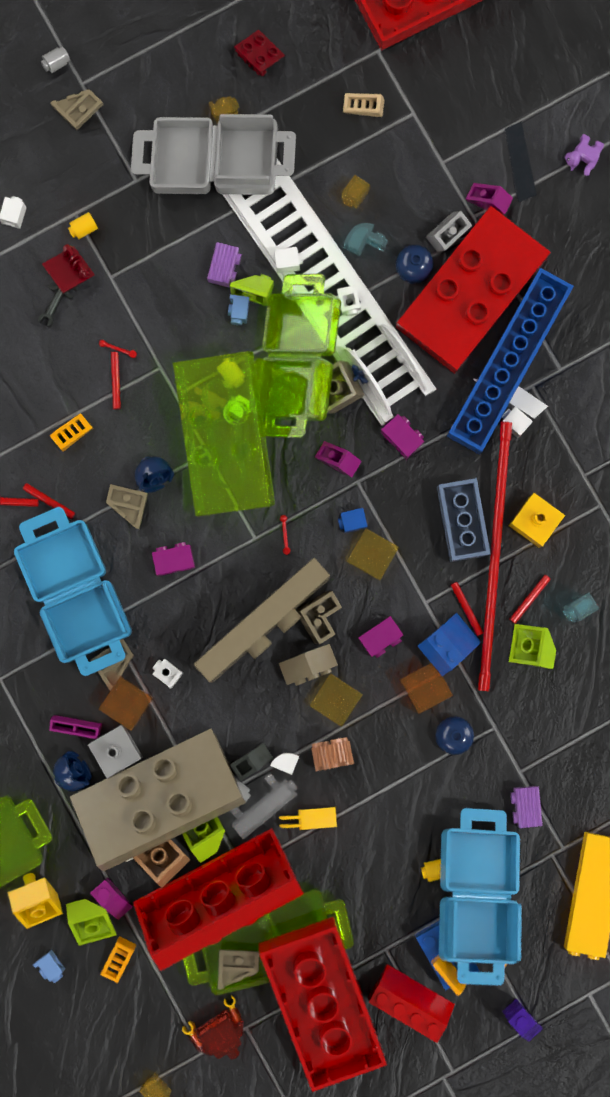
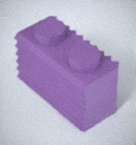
(223, 265)
(526, 806)

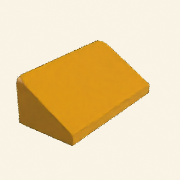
(449, 974)

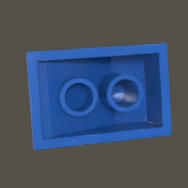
(449, 644)

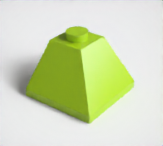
(255, 287)
(532, 647)
(205, 839)
(89, 922)

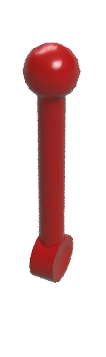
(132, 353)
(283, 518)

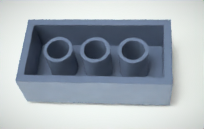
(463, 520)

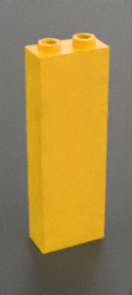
(590, 907)

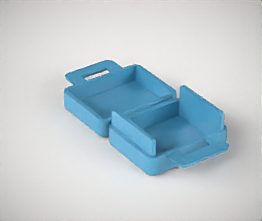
(79, 607)
(480, 917)

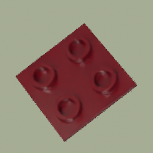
(259, 52)
(68, 269)

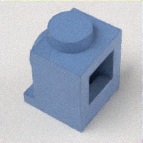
(239, 309)
(50, 967)

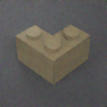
(314, 616)
(308, 665)

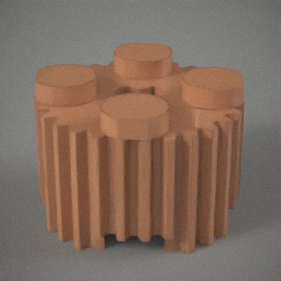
(332, 755)

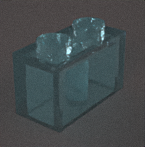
(580, 607)

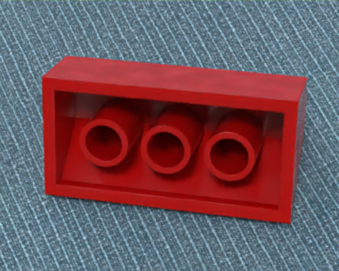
(411, 1003)

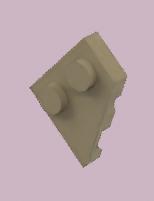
(78, 108)
(127, 503)

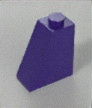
(522, 1020)

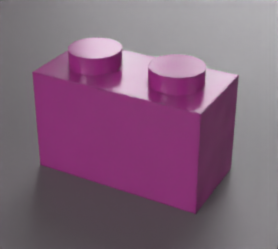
(402, 436)
(173, 560)
(380, 637)

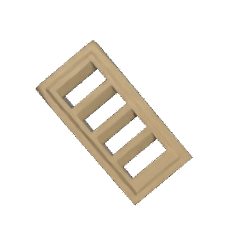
(378, 112)

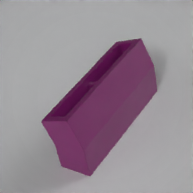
(75, 723)

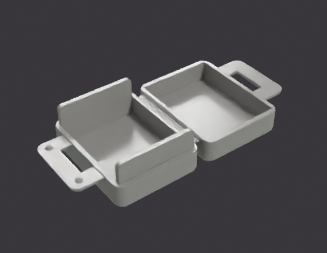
(233, 154)

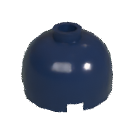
(414, 264)
(152, 473)
(454, 735)
(71, 773)

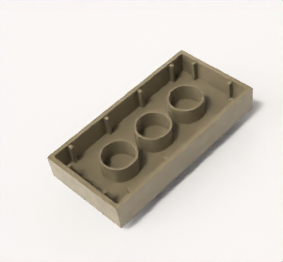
(252, 631)
(157, 800)

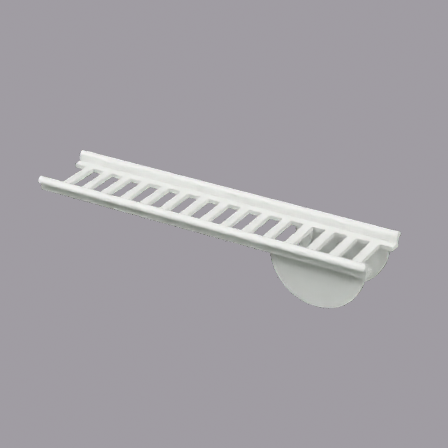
(373, 394)

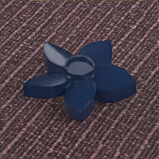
(358, 375)

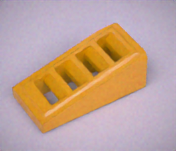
(61, 431)
(124, 948)

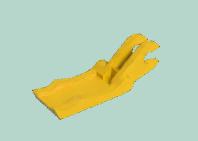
(312, 818)

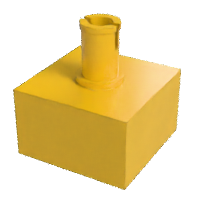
(536, 520)
(35, 901)

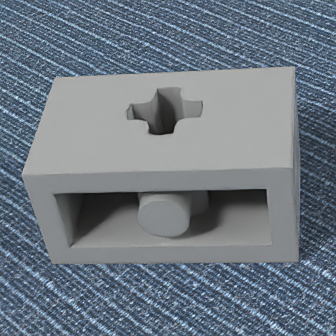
(448, 231)

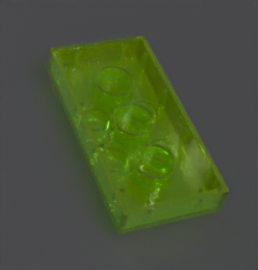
(224, 433)

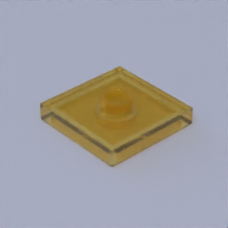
(372, 554)
(336, 700)

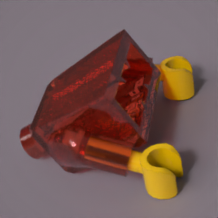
(219, 1034)

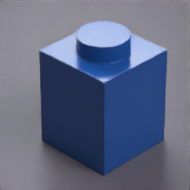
(352, 520)

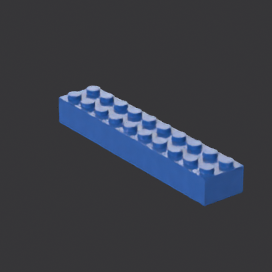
(510, 361)

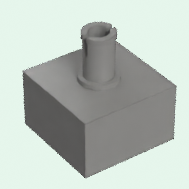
(115, 751)

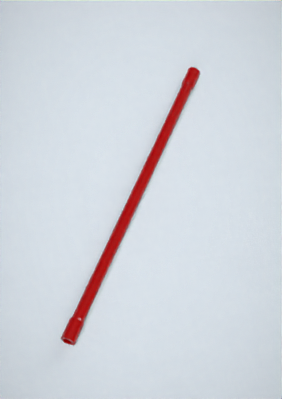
(484, 675)

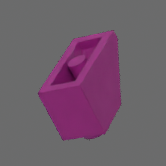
(489, 195)
(338, 459)
(111, 898)

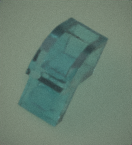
(362, 235)

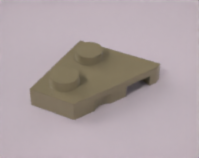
(112, 673)
(236, 965)

